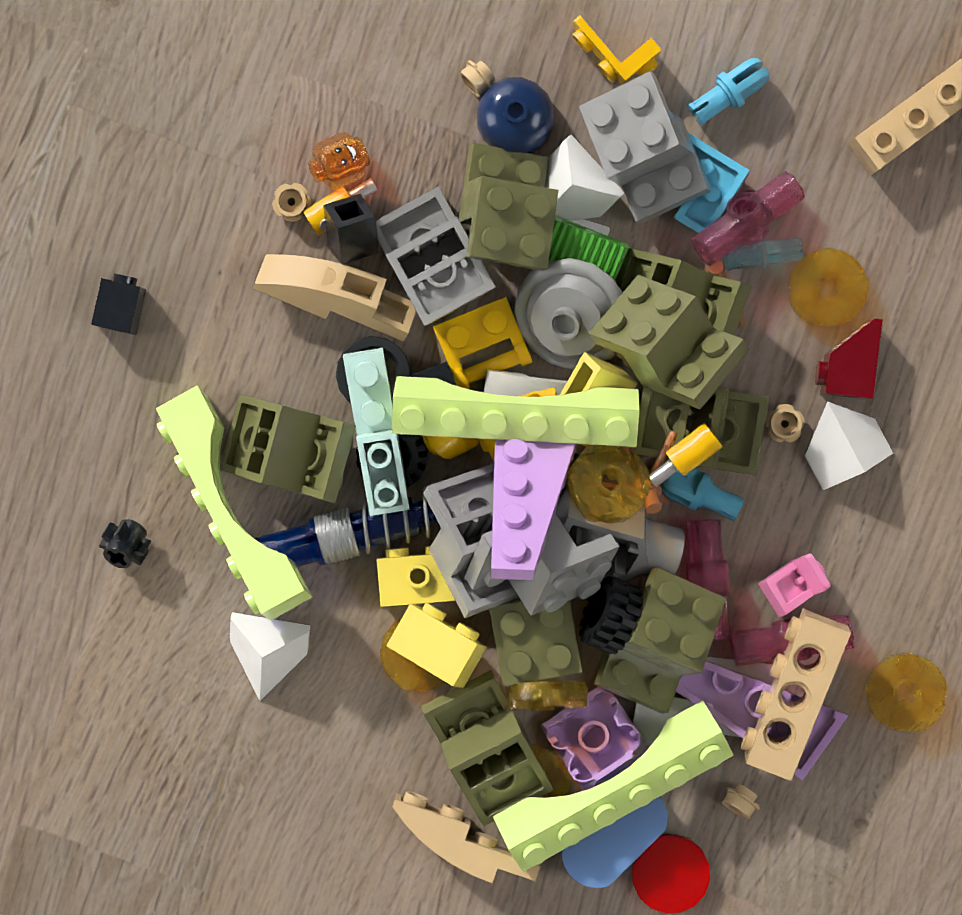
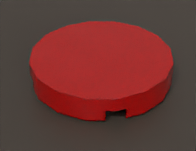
(671, 874)

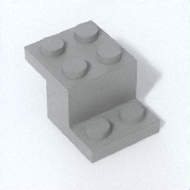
(644, 148)
(431, 257)
(465, 513)
(561, 572)

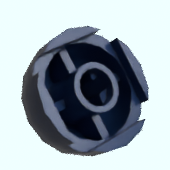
(515, 115)

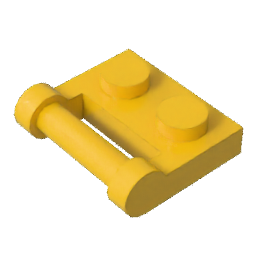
(478, 331)

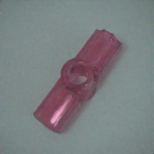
(747, 218)
(708, 565)
(764, 643)

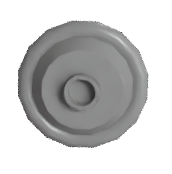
(562, 307)

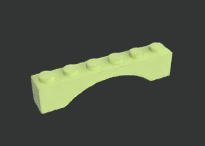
(448, 410)
(197, 435)
(682, 751)

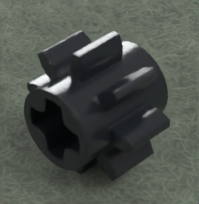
(125, 543)

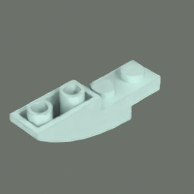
(376, 444)

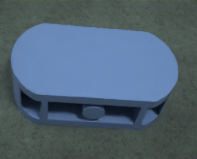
(611, 850)

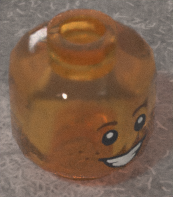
(339, 161)

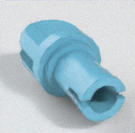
(730, 90)
(698, 491)

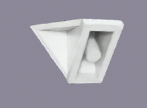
(580, 181)
(845, 445)
(267, 648)

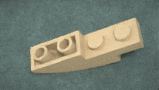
(334, 287)
(447, 836)

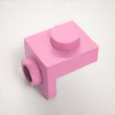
(794, 584)

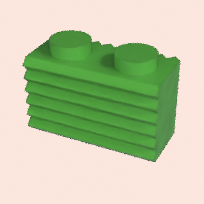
(587, 245)

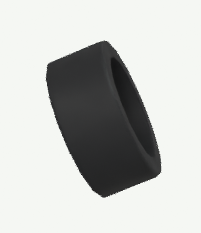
(369, 343)

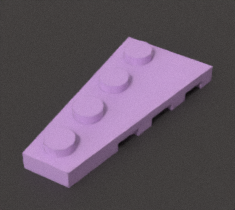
(525, 502)
(735, 702)

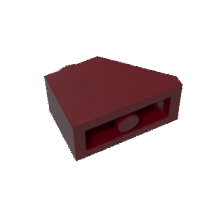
(852, 364)

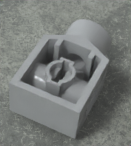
(641, 541)

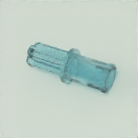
(764, 254)

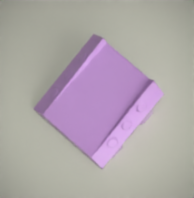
(595, 739)

